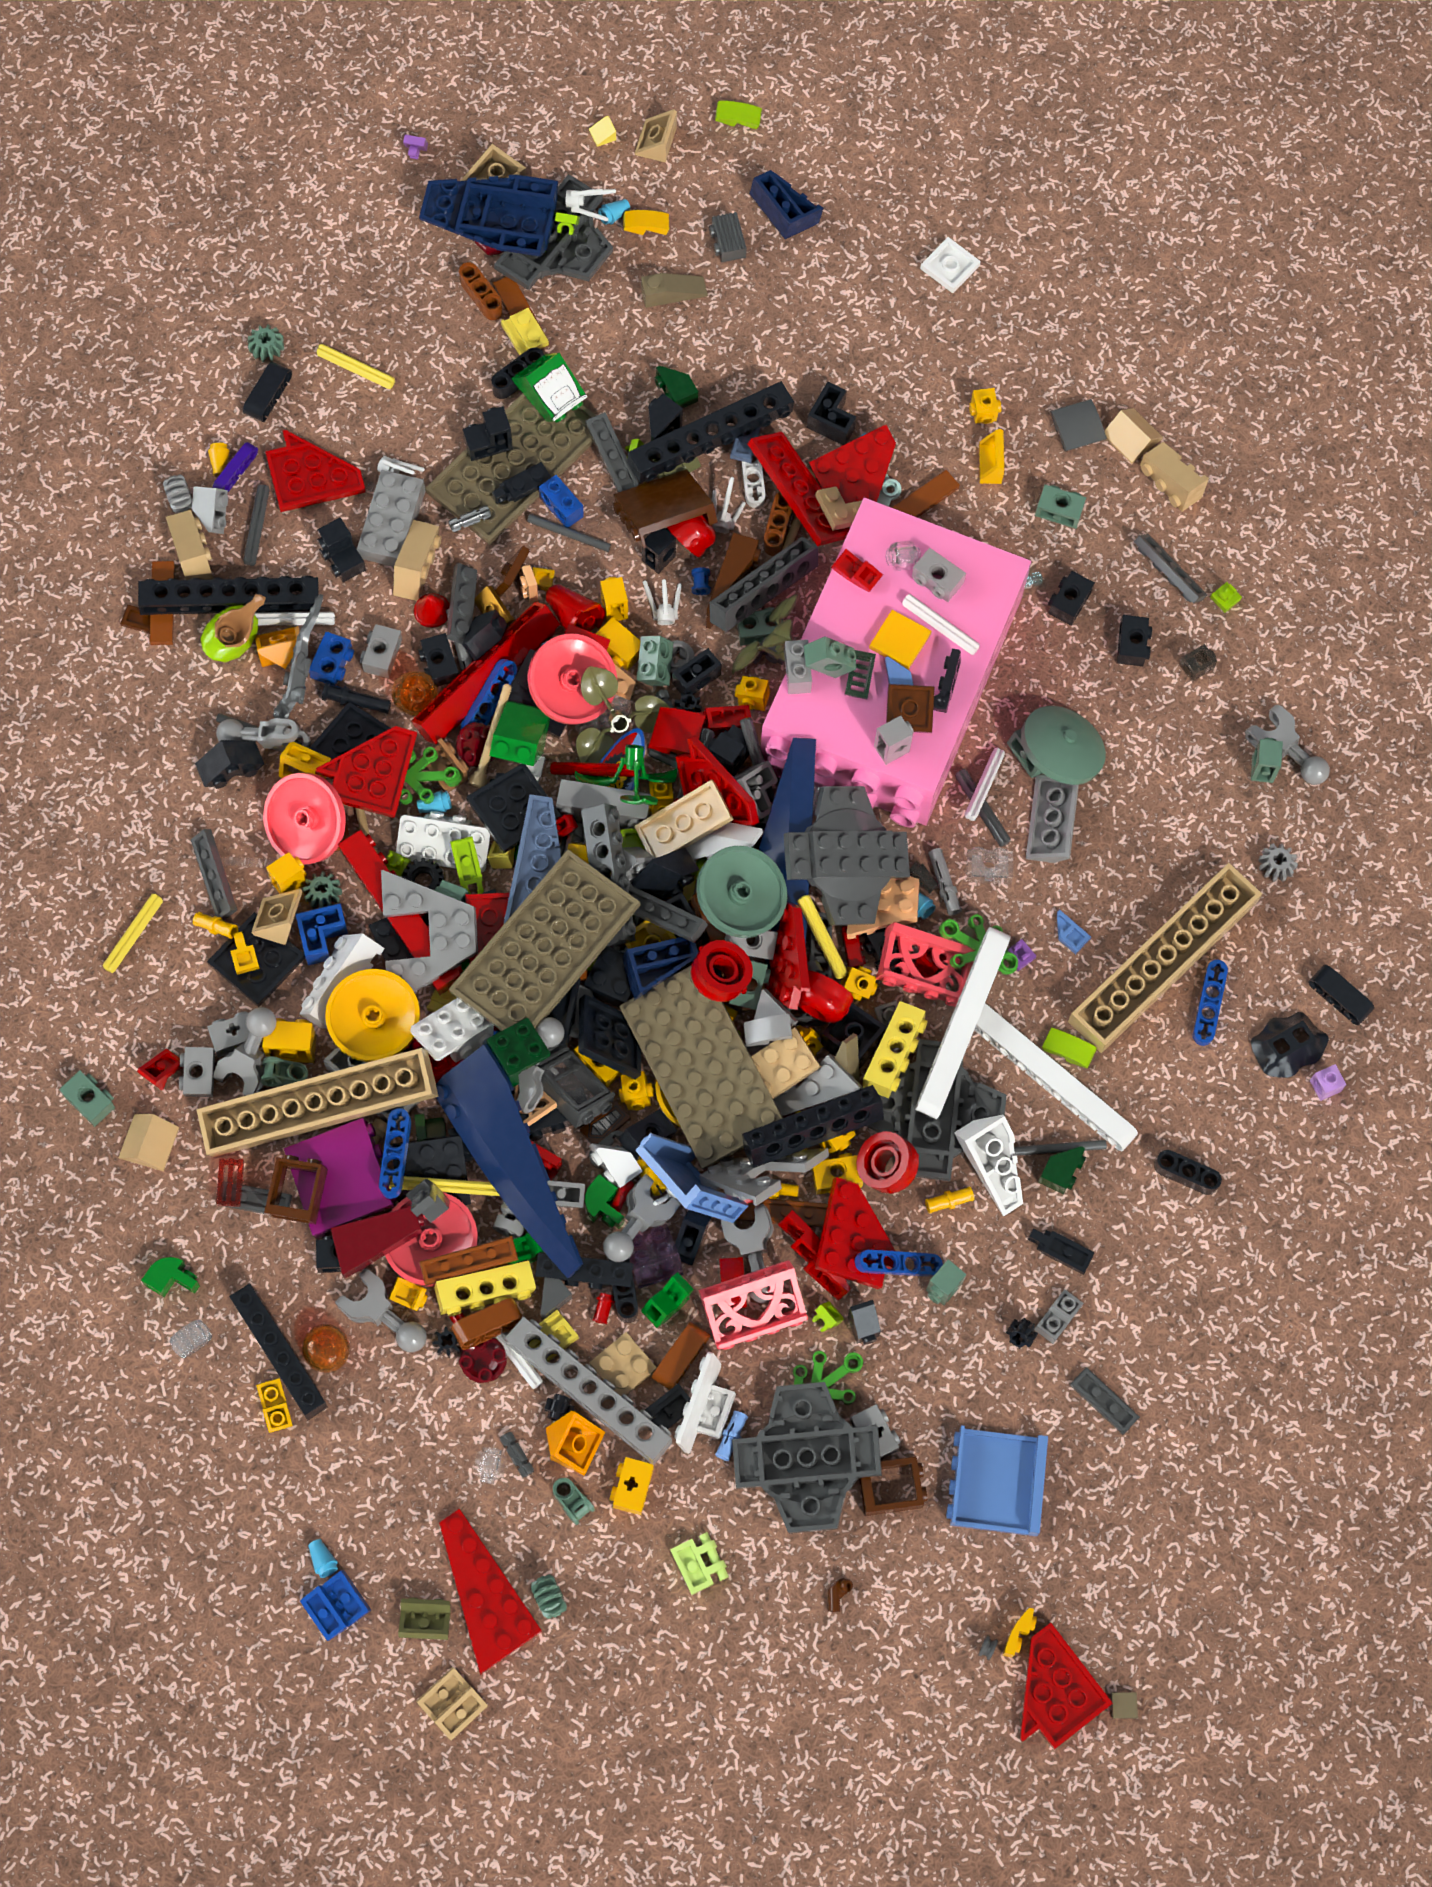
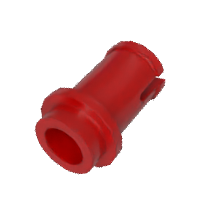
(603, 1308)

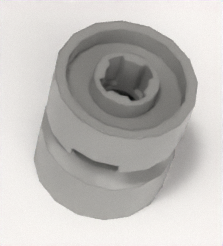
(506, 1226)

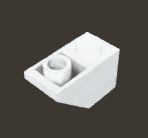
(617, 1163)

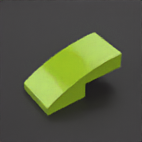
(736, 112)
(1069, 1047)

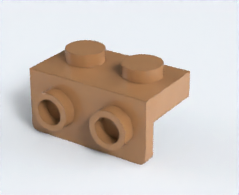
(447, 759)

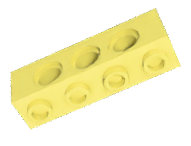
(904, 1017)
(518, 1273)

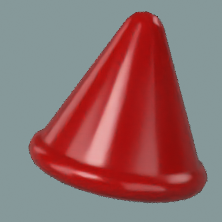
(431, 610)

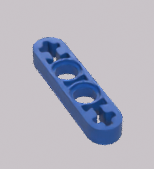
(485, 693)
(1210, 1002)
(398, 1153)
(898, 1263)

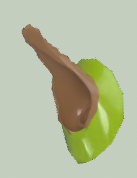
(232, 631)

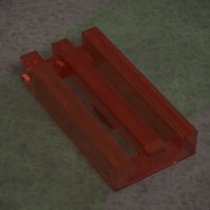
(231, 1163)

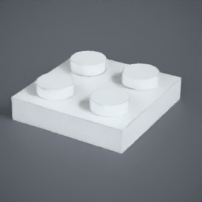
(950, 265)

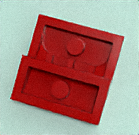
(673, 729)

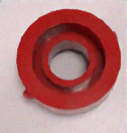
(694, 534)
(728, 959)
(826, 999)
(873, 1159)

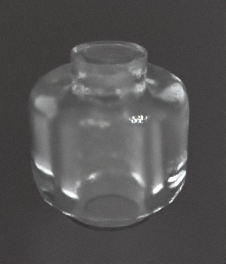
(902, 555)
(490, 1464)

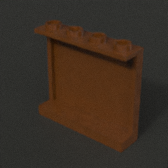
(662, 504)

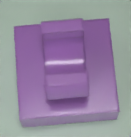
(415, 144)
(1023, 954)

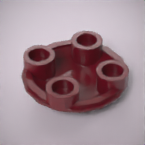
(472, 742)
(484, 1361)

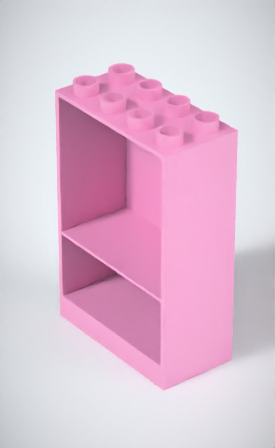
(846, 613)

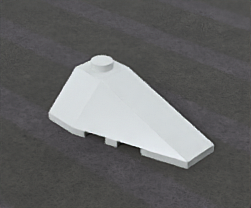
(726, 836)
(992, 1154)

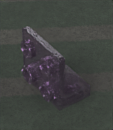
(654, 1256)

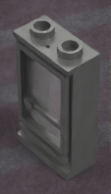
(574, 1087)

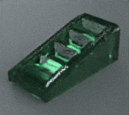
(862, 656)

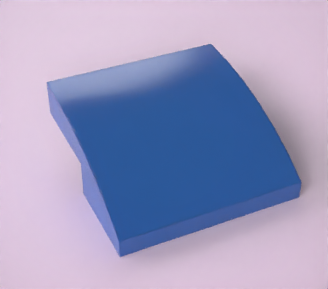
(335, 1605)

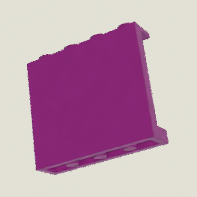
(351, 1177)

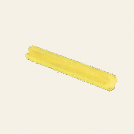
(355, 366)
(132, 933)
(822, 936)

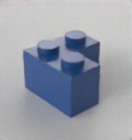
(316, 927)

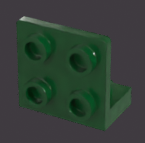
(518, 1049)

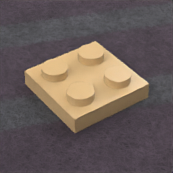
(623, 1365)

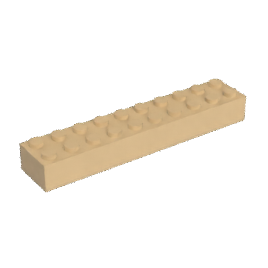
(1164, 958)
(317, 1102)

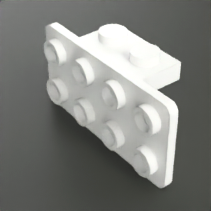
(431, 837)
(452, 1031)
(707, 1407)

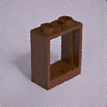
(272, 1206)
(920, 1492)

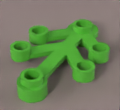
(415, 775)
(974, 944)
(833, 1377)

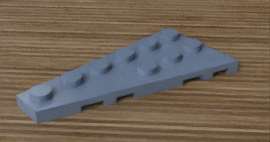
(537, 850)

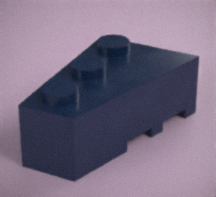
(783, 205)
(656, 962)

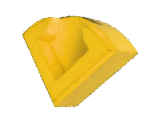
(544, 577)

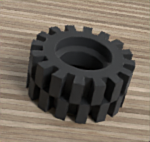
(424, 867)

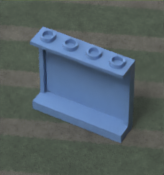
(674, 1168)
(997, 1481)

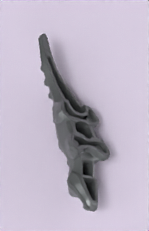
(300, 666)

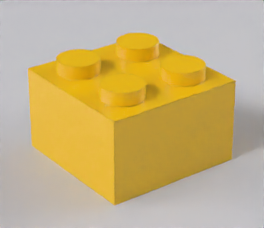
(291, 1041)

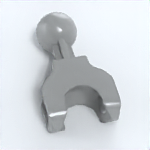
(270, 734)
(1313, 769)
(246, 1058)
(530, 1082)
(641, 1215)
(752, 1241)
(377, 1309)

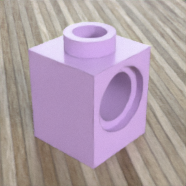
(1327, 1082)

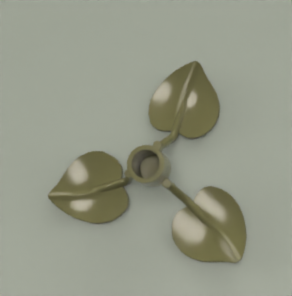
(776, 638)
(597, 686)

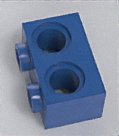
(561, 501)
(326, 658)

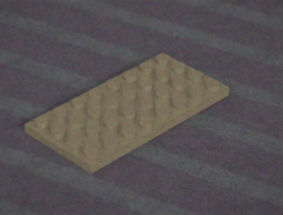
(470, 484)
(545, 944)
(700, 1066)

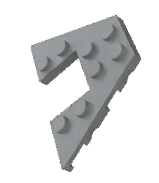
(450, 929)
(820, 1086)
(739, 1179)

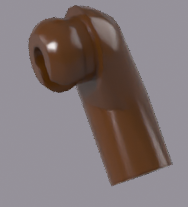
(836, 1592)

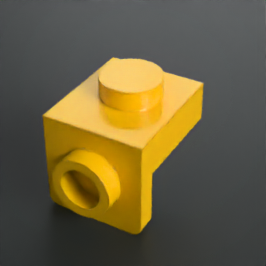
(408, 1294)

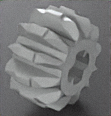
(178, 493)
(1269, 864)

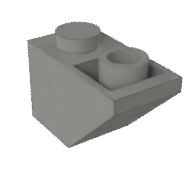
(210, 507)
(635, 861)

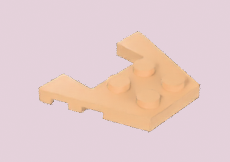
(896, 904)

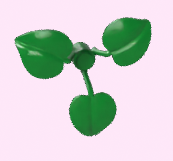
(634, 761)

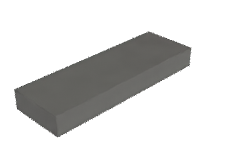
(254, 1198)
(1104, 1401)

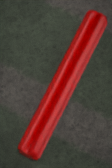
(590, 769)

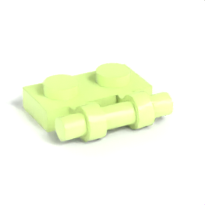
(692, 1566)

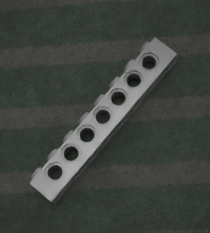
(650, 1449)

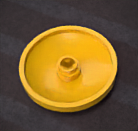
(372, 1015)

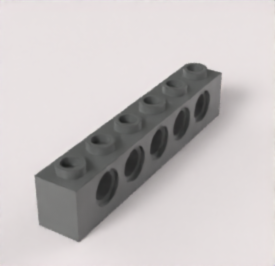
(763, 584)
(597, 844)

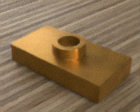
(489, 600)

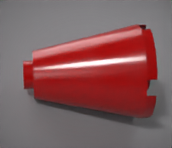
(574, 608)

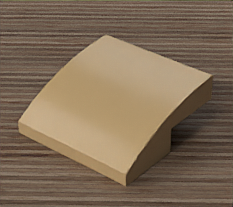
(451, 1703)

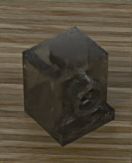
(1190, 662)

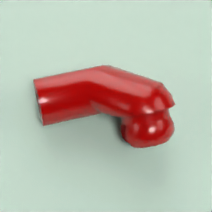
(621, 1196)

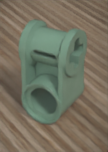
(279, 1072)
(572, 1501)

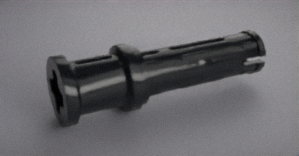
(346, 695)

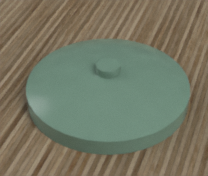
(1063, 745)
(741, 891)

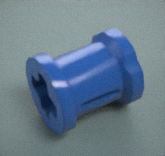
(701, 581)

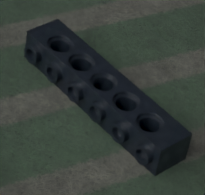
(813, 1126)
(278, 1351)

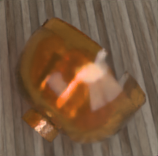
(413, 692)
(325, 1348)

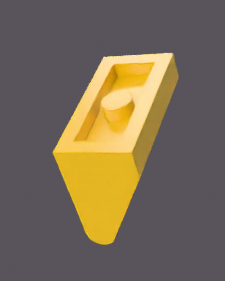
(992, 458)
(301, 759)

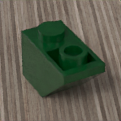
(676, 386)
(1060, 1169)

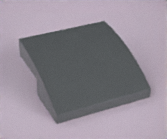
(1078, 425)

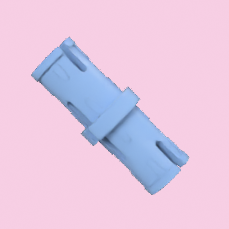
(732, 1432)

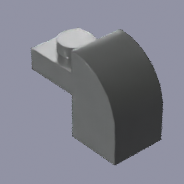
(428, 1200)

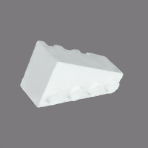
(350, 955)

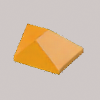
(277, 646)
(573, 1441)

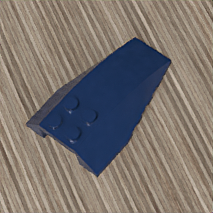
(497, 212)

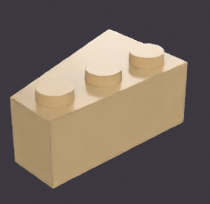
(1173, 476)
(190, 545)
(415, 559)

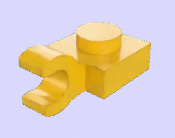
(244, 956)

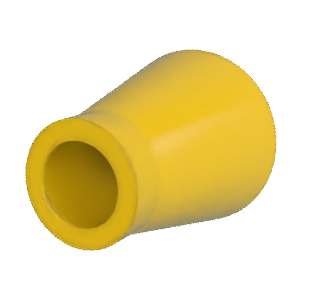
(218, 457)

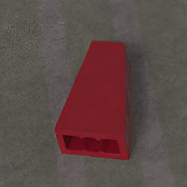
(374, 1237)

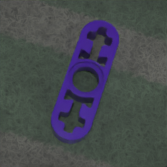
(236, 466)

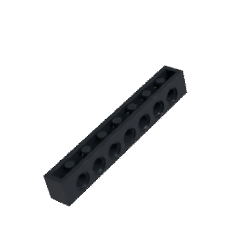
(716, 422)
(215, 603)

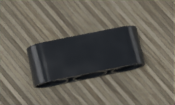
(505, 374)
(266, 391)
(1342, 994)
(1199, 1172)
(626, 1299)

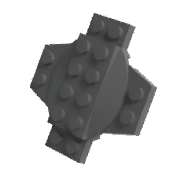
(566, 254)
(847, 855)
(934, 1137)
(807, 1457)

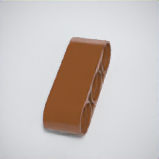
(480, 283)
(777, 532)
(487, 1323)
(680, 1356)

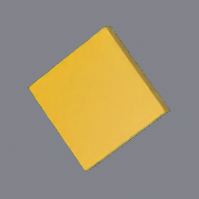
(900, 639)

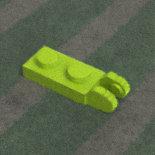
(467, 863)

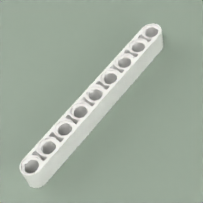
(962, 1023)
(1055, 1079)

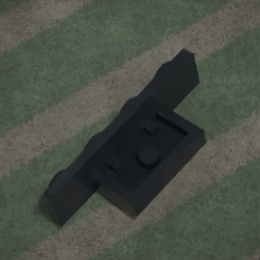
(593, 1272)

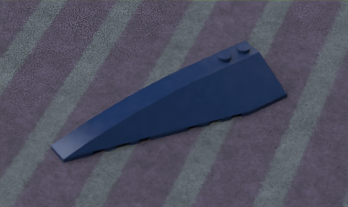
(791, 813)
(488, 1120)

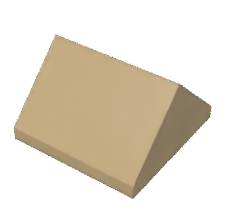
(657, 136)
(1131, 434)
(276, 916)
(149, 1141)

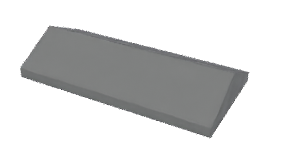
(1051, 820)

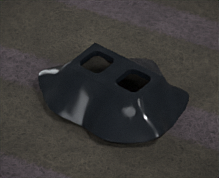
(1299, 1055)

